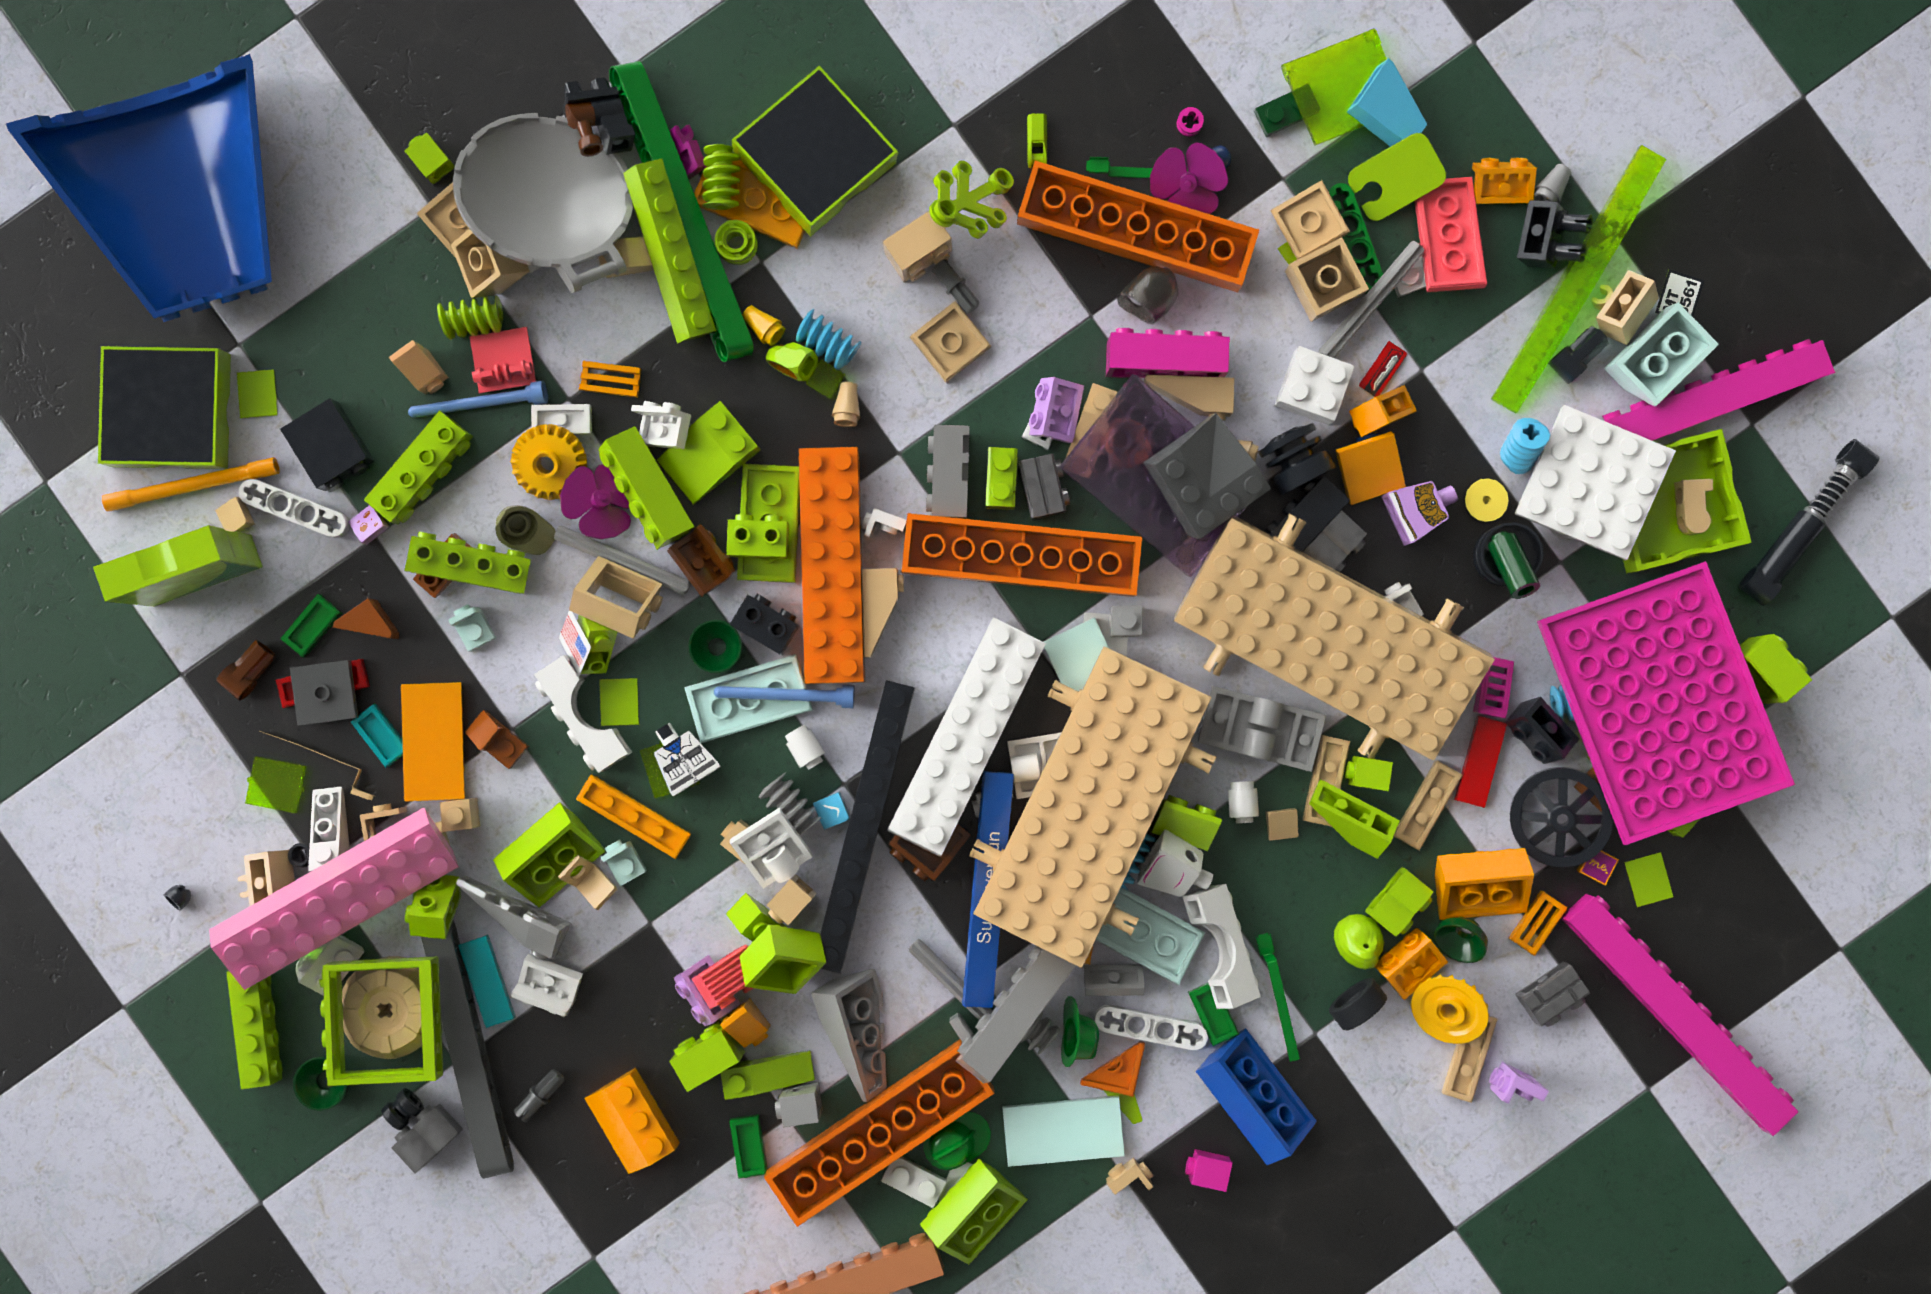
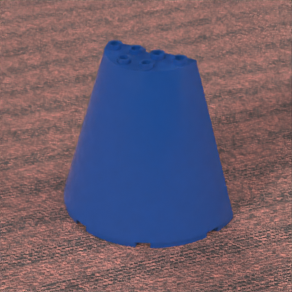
(166, 186)

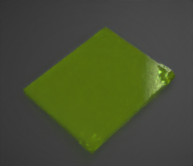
(1330, 81)

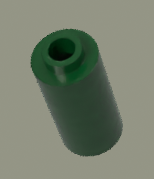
(1513, 565)

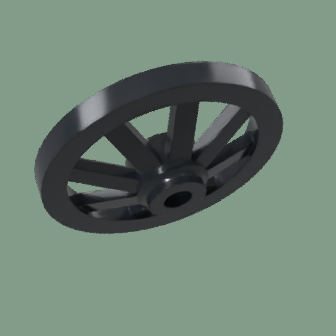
(1554, 810)

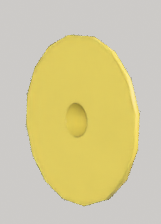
(1486, 500)

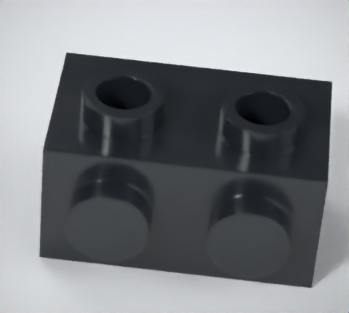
(765, 624)
(1542, 730)

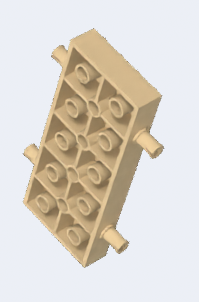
(1333, 637)
(1092, 806)

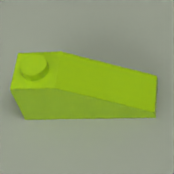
(1354, 819)
(767, 1074)

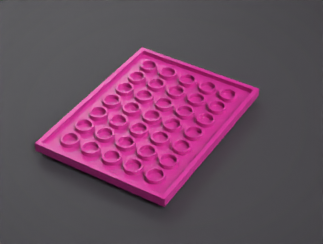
(1665, 703)

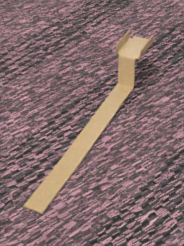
(357, 792)

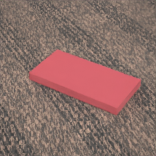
(1451, 237)

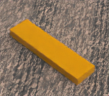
(633, 816)

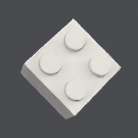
(1314, 385)

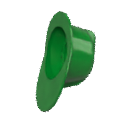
(1079, 1034)
(958, 1142)

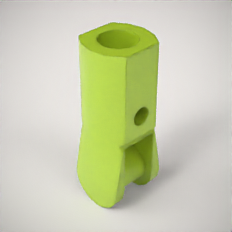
(1036, 138)

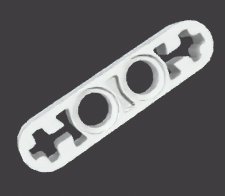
(294, 508)
(1149, 1031)

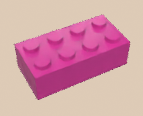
(1166, 353)

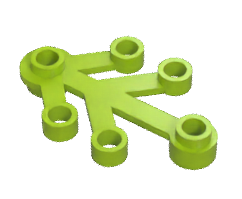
(946, 212)

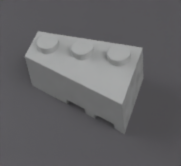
(948, 471)

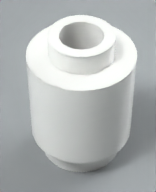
(804, 747)
(1243, 801)

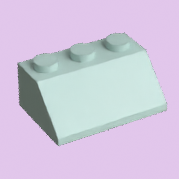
(1661, 355)

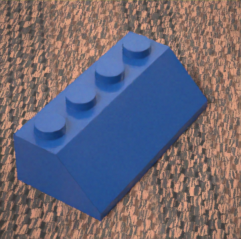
(1256, 1097)

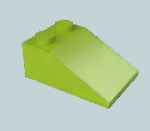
(711, 453)

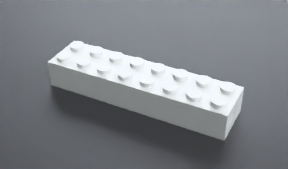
(966, 737)

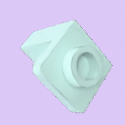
(472, 627)
(623, 861)

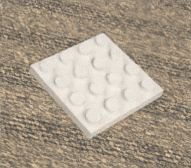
(1595, 482)

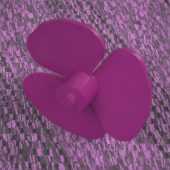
(1204, 175)
(595, 491)

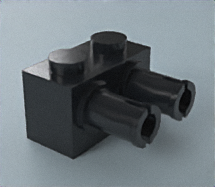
(1543, 235)

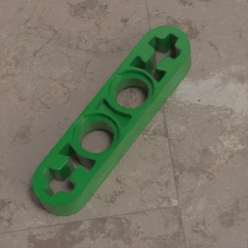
(1359, 236)

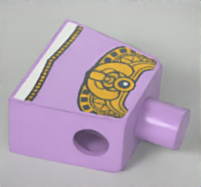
(1418, 509)

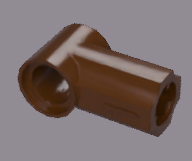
(241, 676)

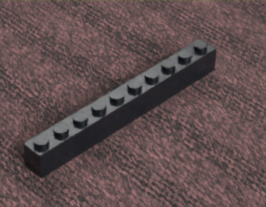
(864, 823)

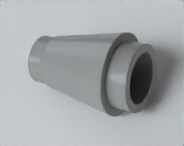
(1553, 185)

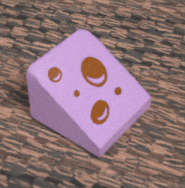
(368, 525)

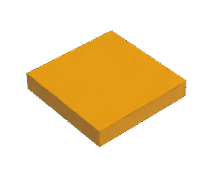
(1370, 468)

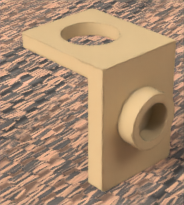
(367, 820)
(590, 881)

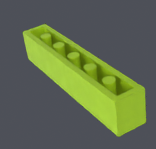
(669, 250)

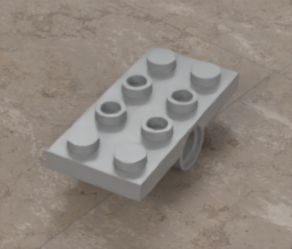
(1261, 728)

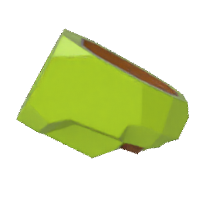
(793, 360)

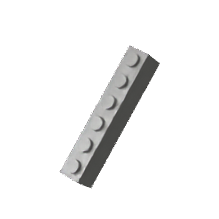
(1013, 1014)

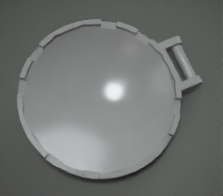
(542, 200)

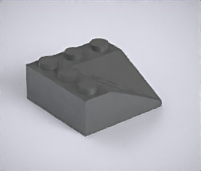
(1206, 476)

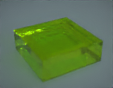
(825, 379)

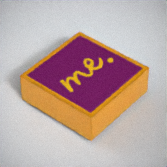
(1599, 867)

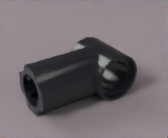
(1573, 359)

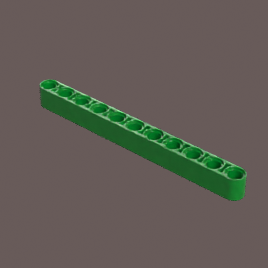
(654, 143)

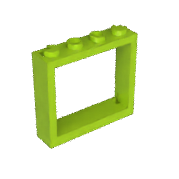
(333, 1034)

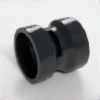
(402, 1109)

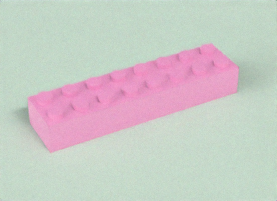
(332, 899)

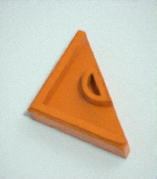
(1119, 1073)

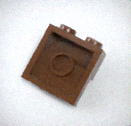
(926, 863)

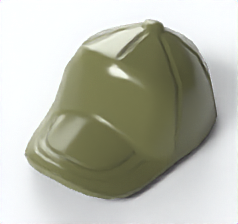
(524, 530)

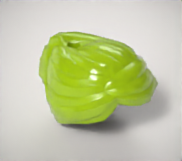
(1353, 935)

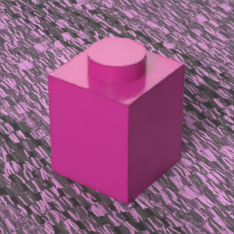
(1209, 1170)

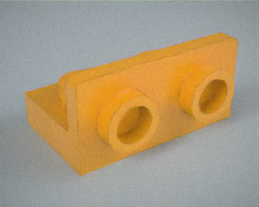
(1504, 181)
(1411, 963)

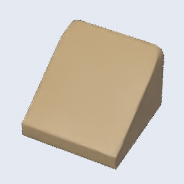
(234, 515)
(1282, 824)

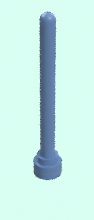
(534, 393)
(842, 696)

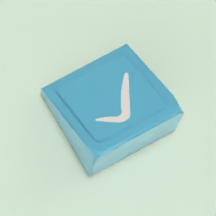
(831, 810)

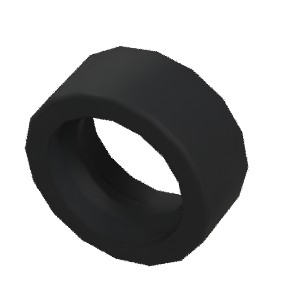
(1358, 1004)

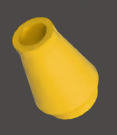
(765, 326)

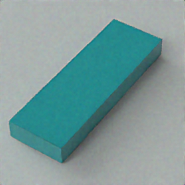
(487, 981)

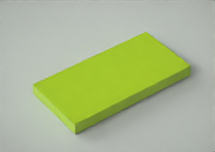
(770, 492)

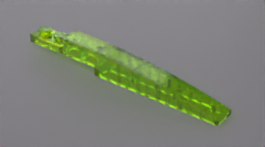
(1579, 279)

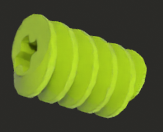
(720, 177)
(471, 318)

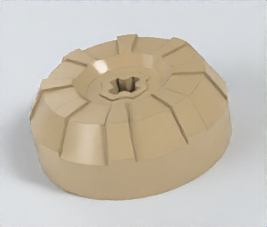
(383, 1011)

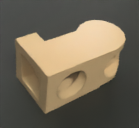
(1691, 505)

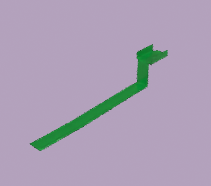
(1102, 166)
(1266, 948)

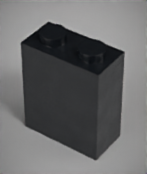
(327, 445)

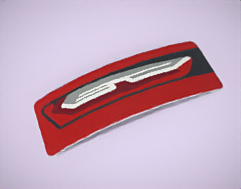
(1383, 369)

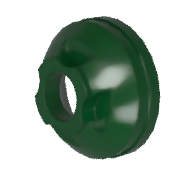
(700, 642)
(1458, 944)
(309, 1090)

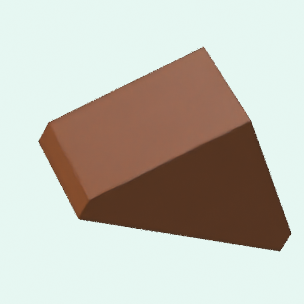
(368, 619)

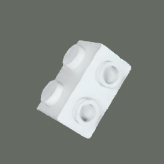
(663, 425)
(310, 966)
(547, 985)

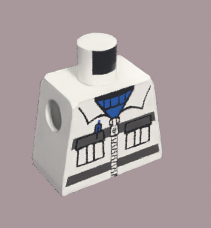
(682, 759)

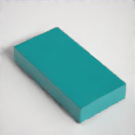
(379, 735)

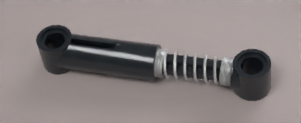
(1766, 578)

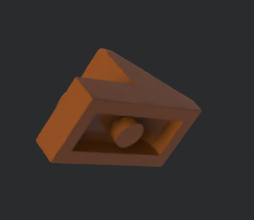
(496, 739)

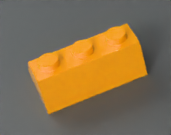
(1483, 883)
(632, 1121)

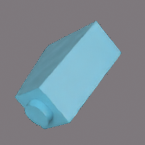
(1387, 106)

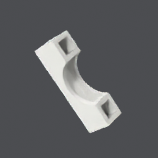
(561, 685)
(1234, 978)

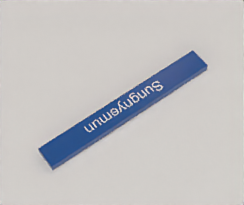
(983, 935)

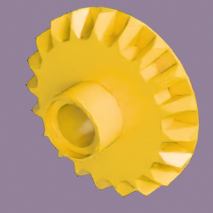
(550, 442)
(1445, 1022)

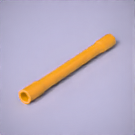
(129, 498)

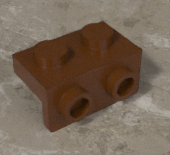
(702, 560)

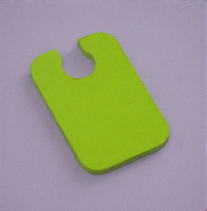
(1403, 172)

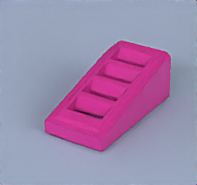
(1503, 699)

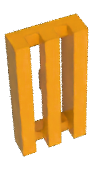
(585, 376)
(1526, 919)

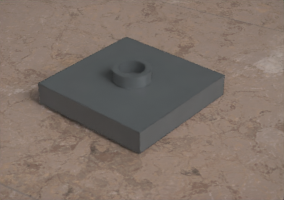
(324, 692)

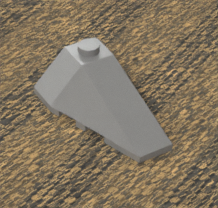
(527, 924)
(852, 1021)

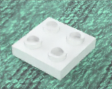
(1028, 761)
(771, 849)

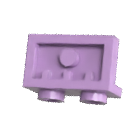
(1056, 409)
(688, 990)
(1508, 1079)

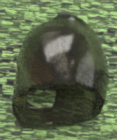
(1155, 291)

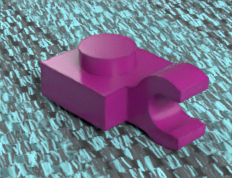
(688, 150)

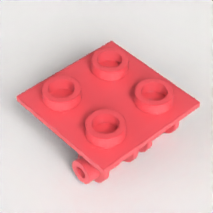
(502, 360)

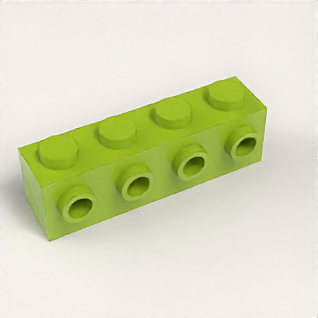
(418, 468)
(645, 488)
(466, 564)
(255, 1033)

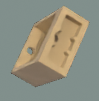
(624, 582)

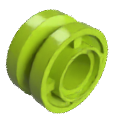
(733, 229)

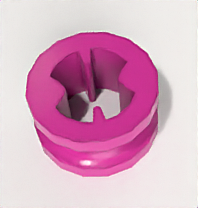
(1183, 116)

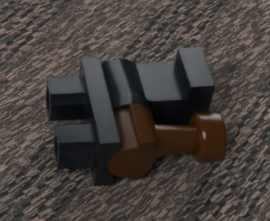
(597, 108)

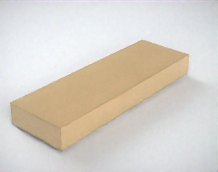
(1329, 767)
(1427, 805)
(1468, 1064)

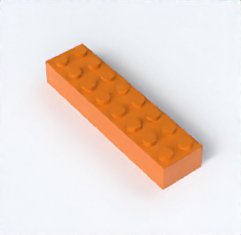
(1137, 226)
(1021, 555)
(831, 565)
(875, 1135)

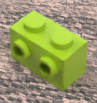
(757, 540)
(434, 908)

